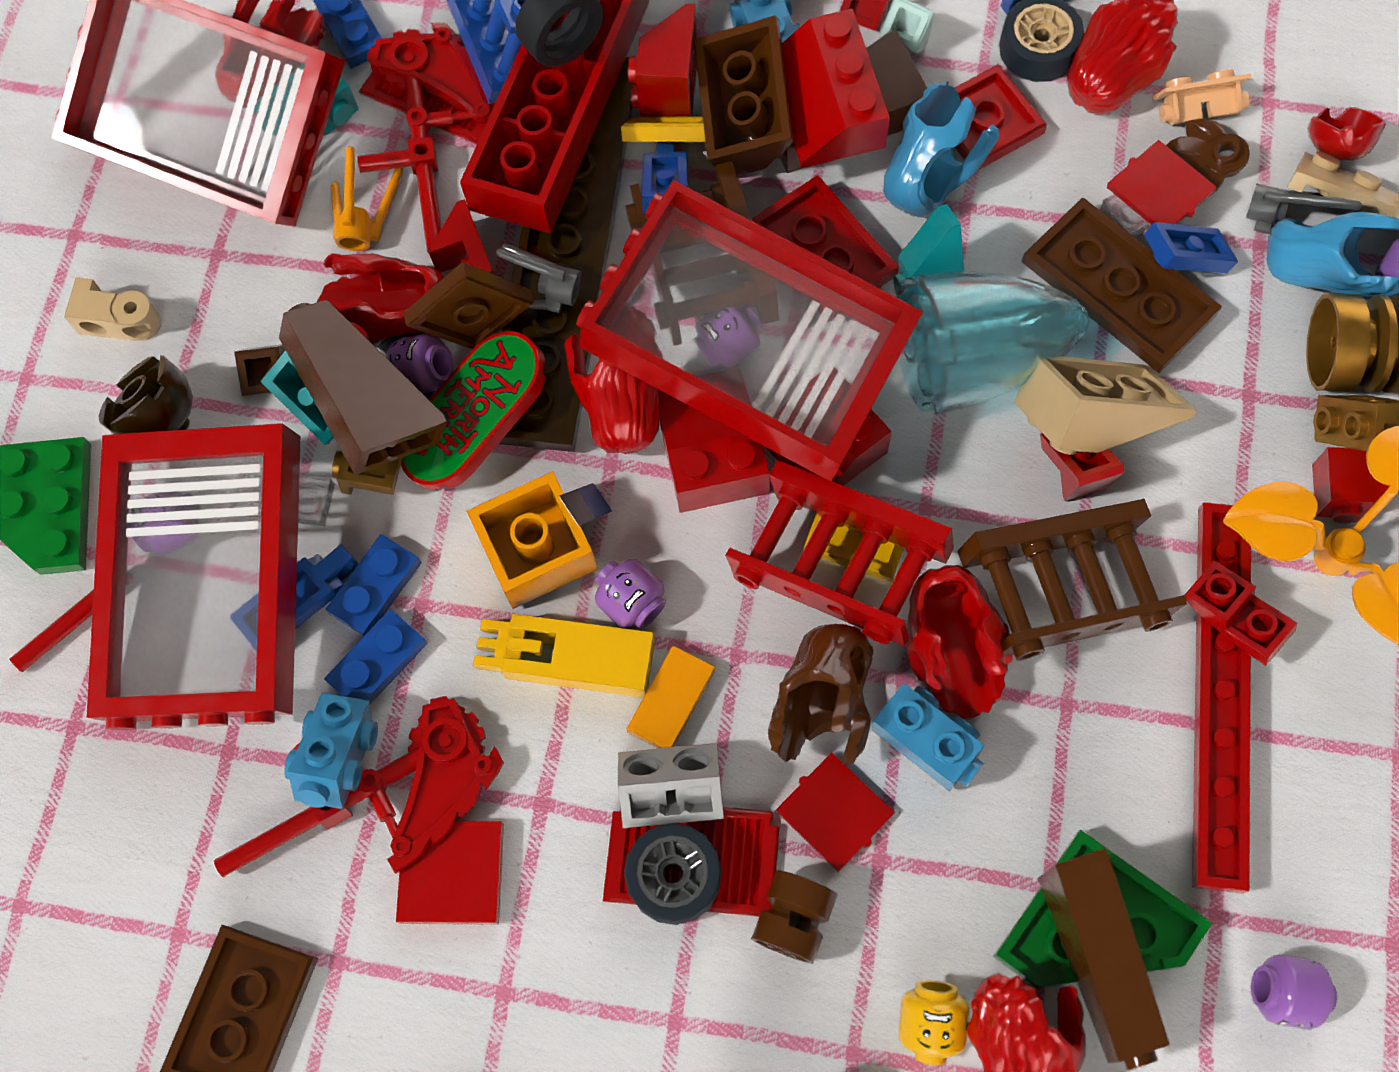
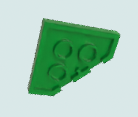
(46, 503)
(1162, 925)

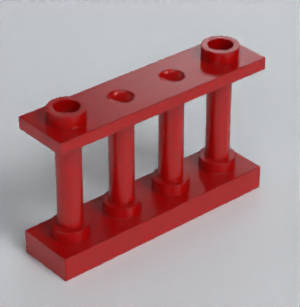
(840, 506)

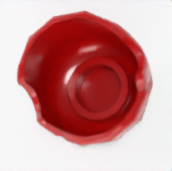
(1348, 135)

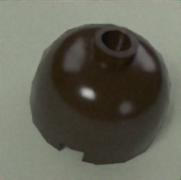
(151, 399)

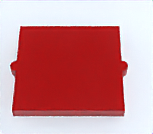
(1161, 186)
(834, 812)

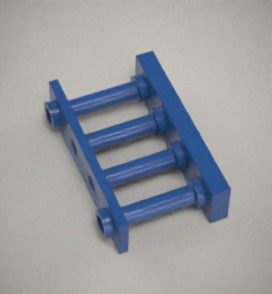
(487, 40)

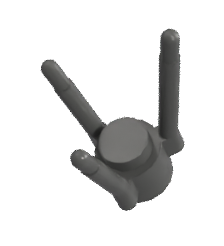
(1272, 203)
(556, 282)

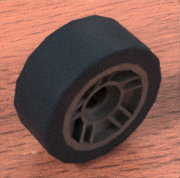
(675, 847)

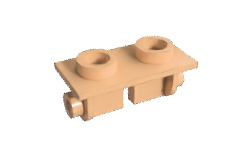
(1220, 93)

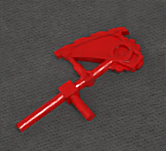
(444, 69)
(445, 785)

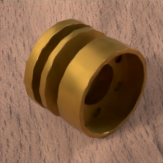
(1354, 343)

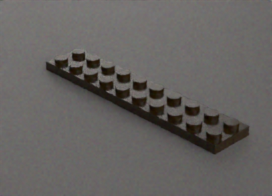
(579, 243)

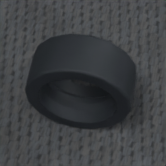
(567, 39)

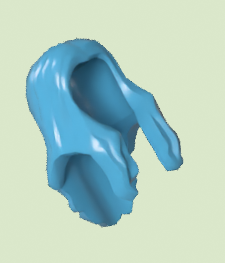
(924, 161)
(1328, 254)

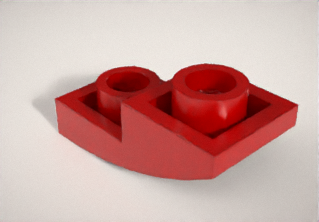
(1239, 615)

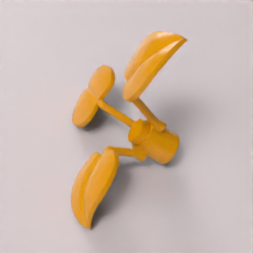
(1282, 526)

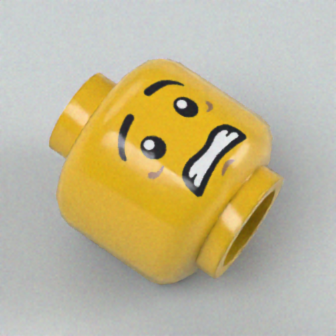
(933, 1021)

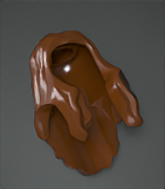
(824, 692)

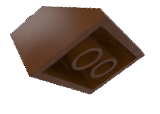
(744, 95)

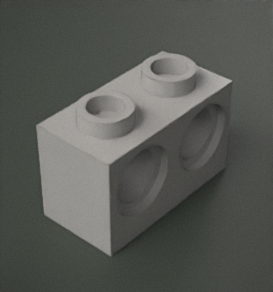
(669, 785)

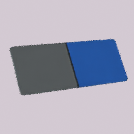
(585, 504)

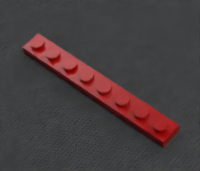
(1221, 727)

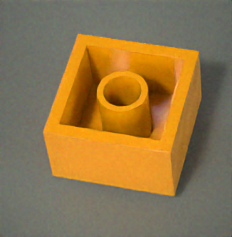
(532, 540)

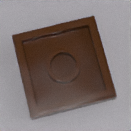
(468, 306)

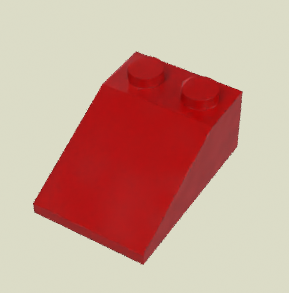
(708, 459)

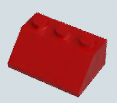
(833, 91)

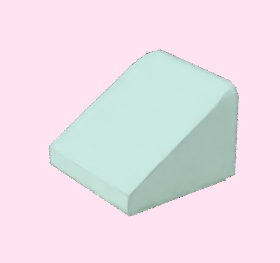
(911, 22)

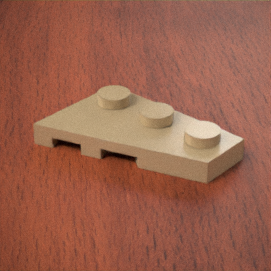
(1324, 173)

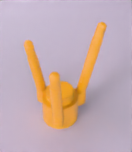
(352, 225)

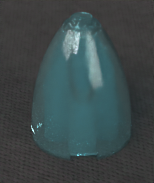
(982, 335)

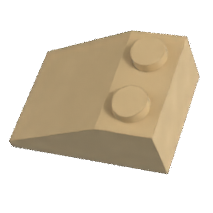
(1098, 403)

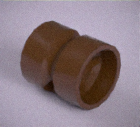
(801, 899)

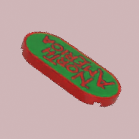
(480, 407)

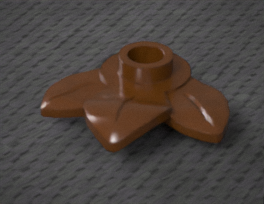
(1201, 149)

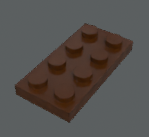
(1121, 284)

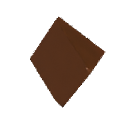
(254, 365)

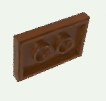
(240, 1006)

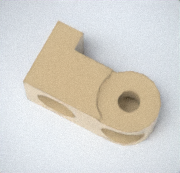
(111, 314)

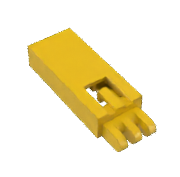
(582, 656)

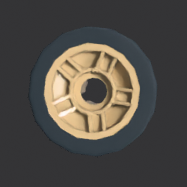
(1040, 39)

